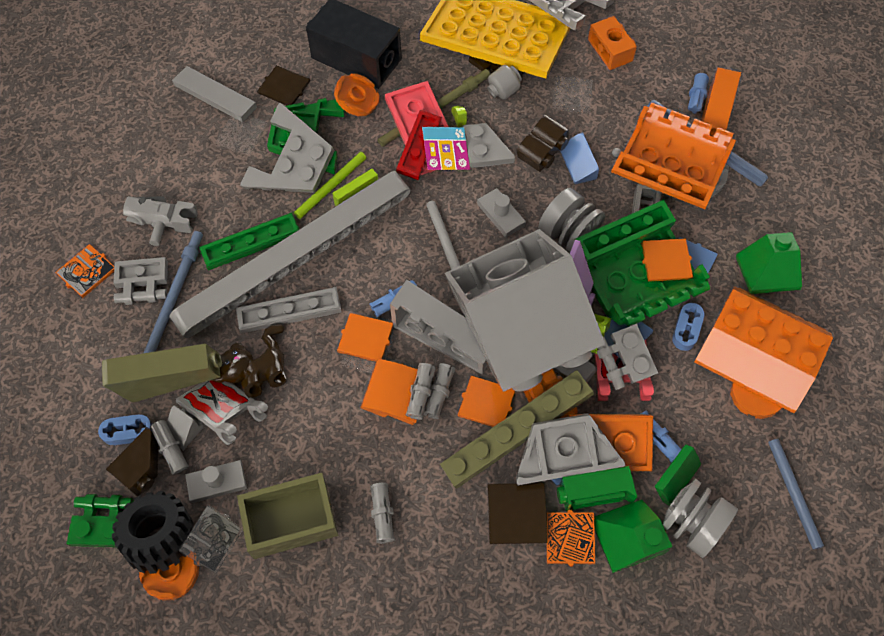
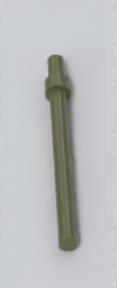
(468, 85)

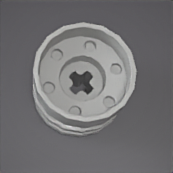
(569, 218)
(699, 518)

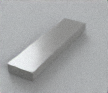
(215, 94)
(288, 310)

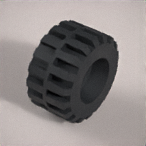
(142, 518)

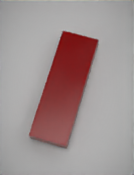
(414, 153)

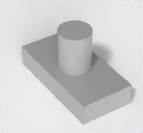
(501, 212)
(215, 481)

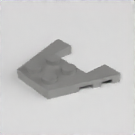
(564, 12)
(300, 162)

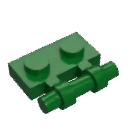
(92, 529)

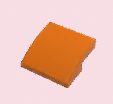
(390, 390)

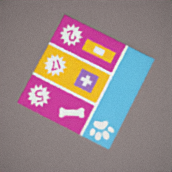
(446, 148)

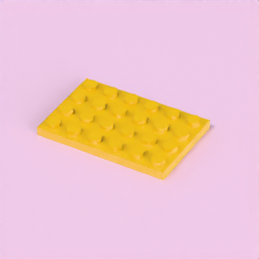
(498, 33)

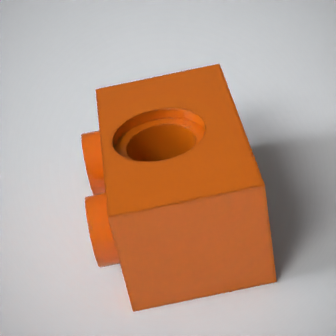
(612, 42)

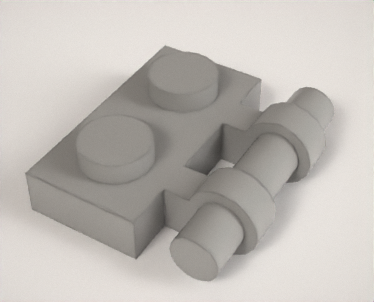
(140, 273)
(633, 354)

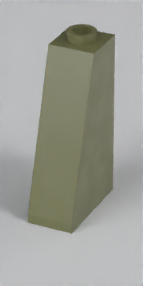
(160, 371)

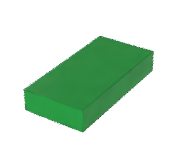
(678, 474)

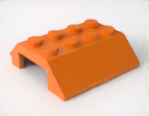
(675, 156)
(765, 349)

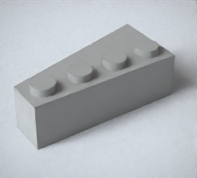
(436, 326)

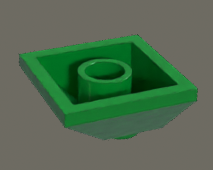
(771, 264)
(631, 535)

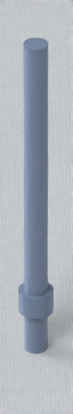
(188, 256)

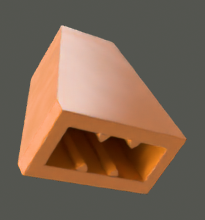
(720, 99)

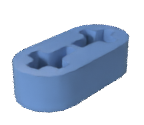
(682, 324)
(122, 423)

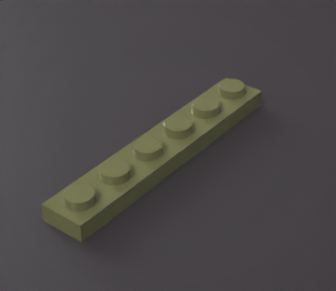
(515, 429)

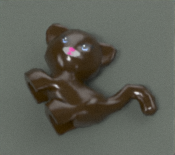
(241, 367)

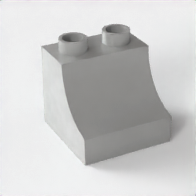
(526, 310)

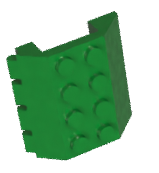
(619, 275)

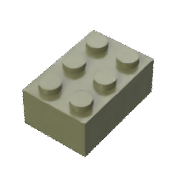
(287, 516)

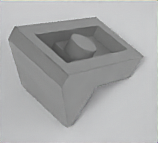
(183, 426)

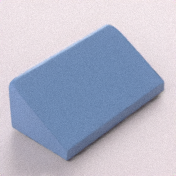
(580, 160)

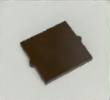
(283, 86)

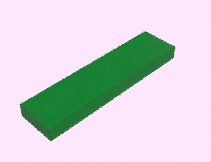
(248, 241)

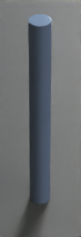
(796, 495)

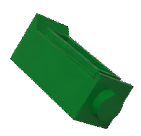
(597, 488)

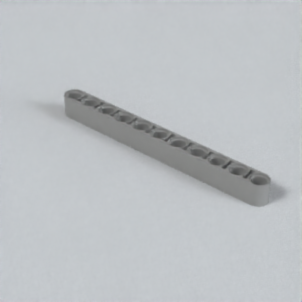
(288, 255)

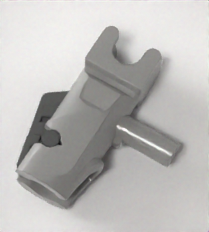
(159, 215)

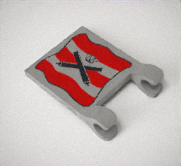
(218, 404)

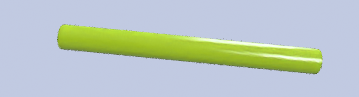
(330, 185)

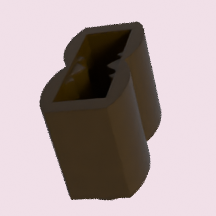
(542, 143)

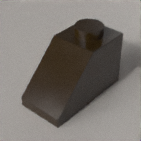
(137, 463)

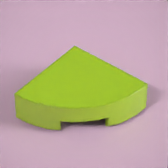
(460, 115)

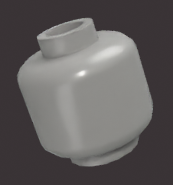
(504, 82)

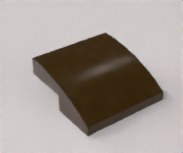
(517, 513)

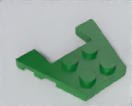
(310, 115)

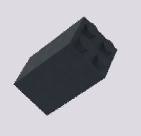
(354, 42)

